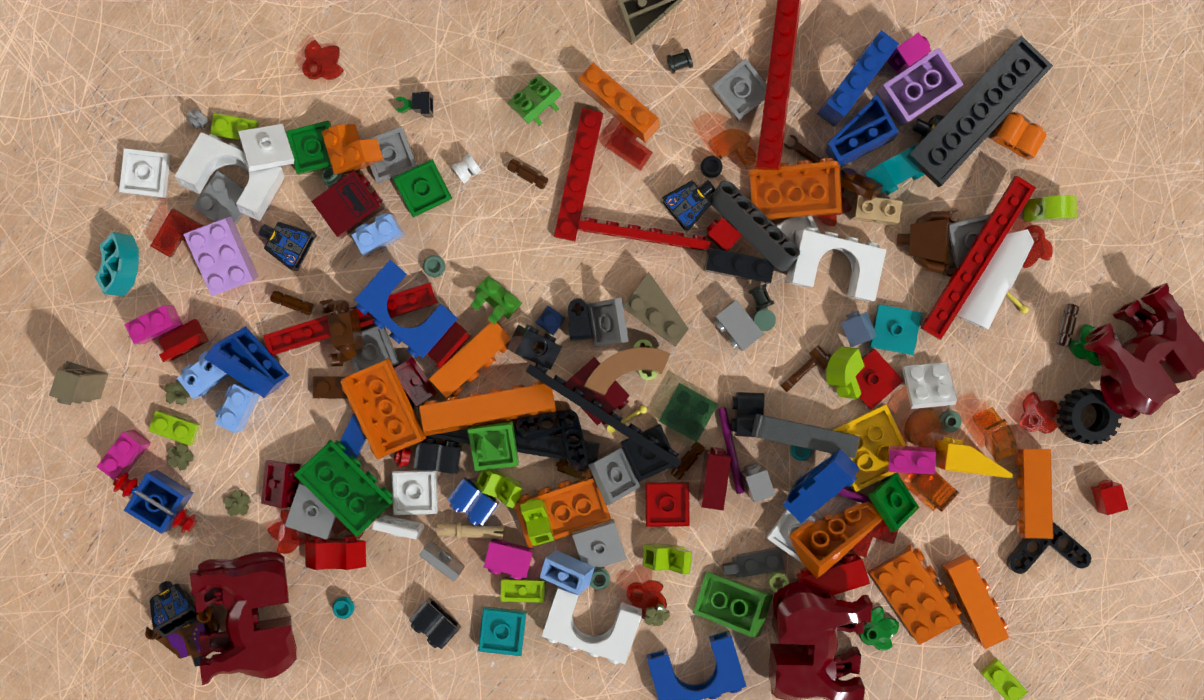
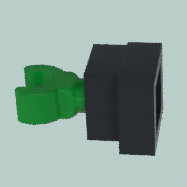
(421, 103)

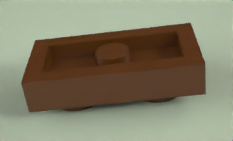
(859, 184)
(328, 387)

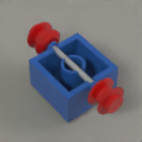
(157, 501)

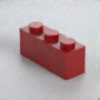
(842, 577)

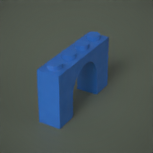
(858, 78)
(374, 300)
(725, 678)

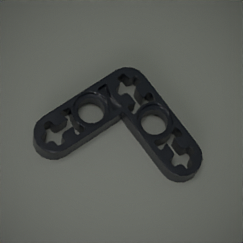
(565, 429)
(1042, 545)

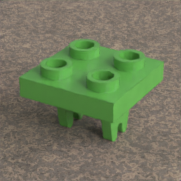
(535, 99)
(493, 446)

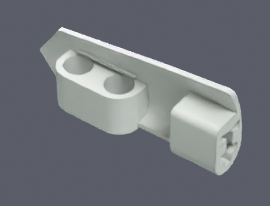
(996, 280)

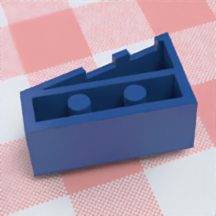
(863, 134)
(248, 362)
(820, 485)

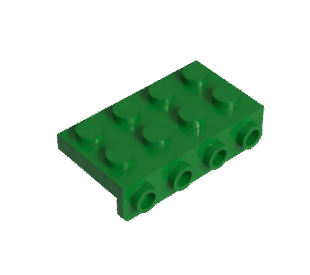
(344, 487)

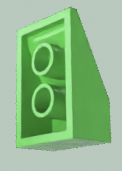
(733, 604)

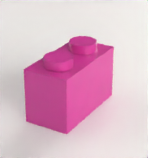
(909, 53)
(153, 324)
(123, 454)
(912, 459)
(508, 558)

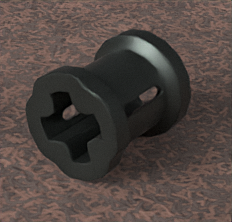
(679, 61)
(761, 297)

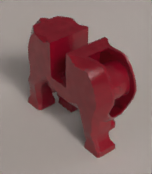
(1147, 367)
(807, 633)
(247, 645)

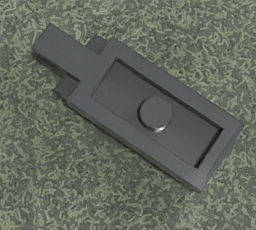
(755, 563)

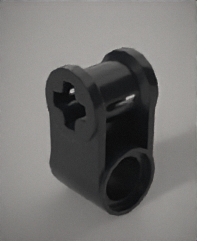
(579, 323)

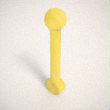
(1023, 308)
(642, 409)

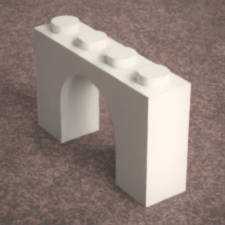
(210, 154)
(864, 259)
(613, 644)

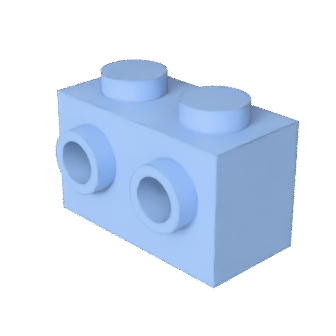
(378, 234)
(201, 377)
(237, 408)
(567, 572)

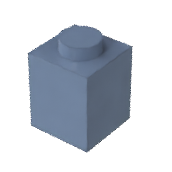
(858, 328)

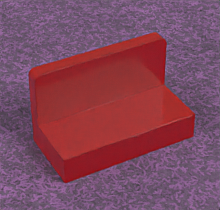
(182, 340)
(449, 344)

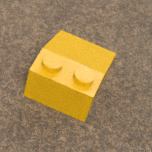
(966, 459)

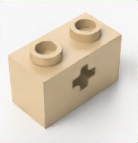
(876, 210)

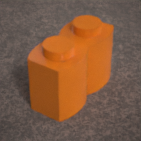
(1019, 136)

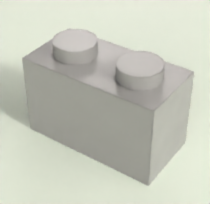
(738, 326)
(757, 482)

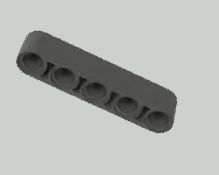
(754, 226)
(804, 435)

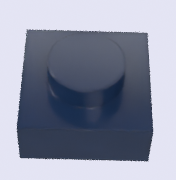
(550, 320)

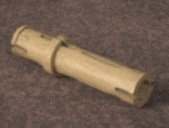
(469, 530)

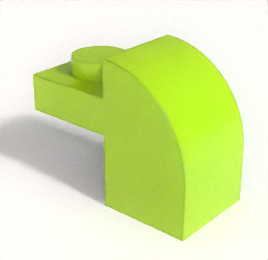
(1051, 208)
(842, 371)
(500, 486)
(537, 521)
(667, 558)

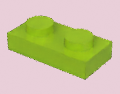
(228, 126)
(174, 427)
(522, 590)
(1003, 681)

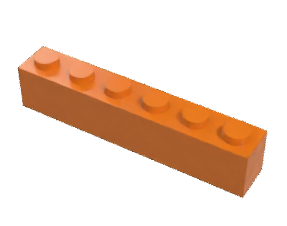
(487, 408)

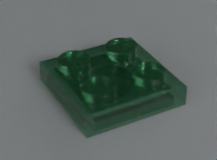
(688, 412)

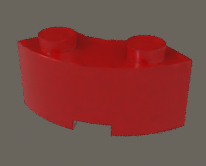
(335, 553)

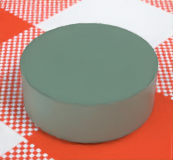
(434, 266)
(764, 319)

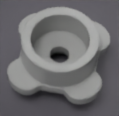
(196, 119)

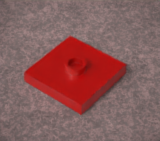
(876, 379)
(667, 504)

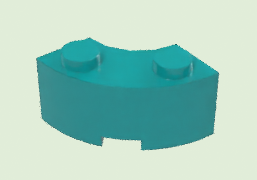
(895, 171)
(118, 264)

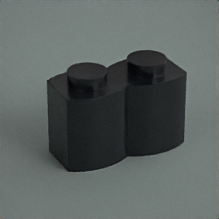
(746, 407)
(438, 456)
(434, 623)

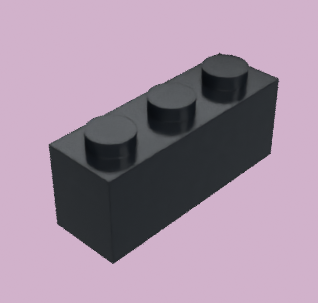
(738, 266)

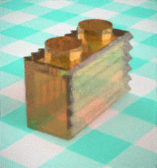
(933, 489)

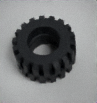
(1070, 417)

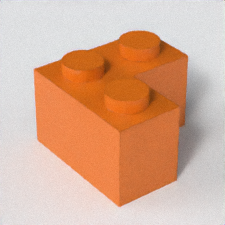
(348, 151)

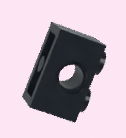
(523, 342)

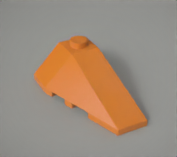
(827, 540)

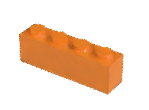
(619, 102)
(470, 359)
(1034, 493)
(975, 601)

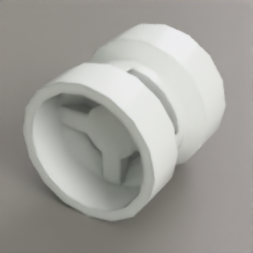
(466, 168)

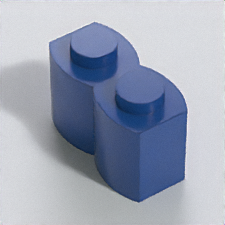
(472, 502)

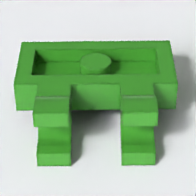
(498, 297)

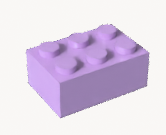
(920, 87)
(221, 256)

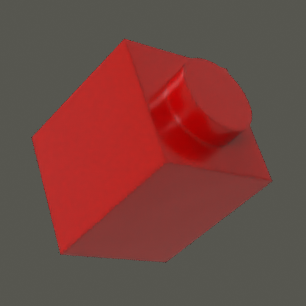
(722, 234)
(1109, 497)

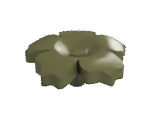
(176, 392)
(180, 457)
(237, 503)
(657, 615)

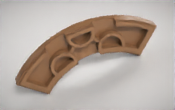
(624, 362)

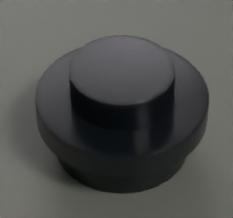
(711, 167)

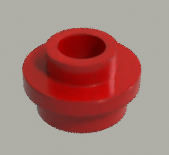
(402, 457)

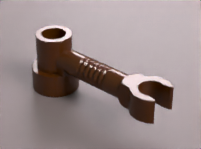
(802, 150)
(818, 357)

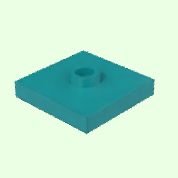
(896, 329)
(502, 631)

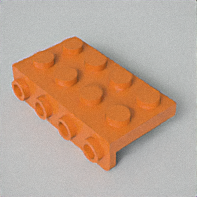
(798, 189)
(382, 409)
(569, 507)
(917, 595)

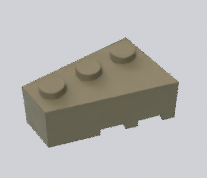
(642, 15)
(655, 311)
(77, 384)

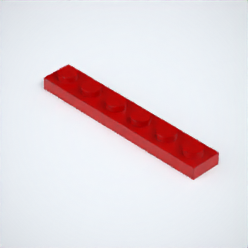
(578, 174)
(635, 233)

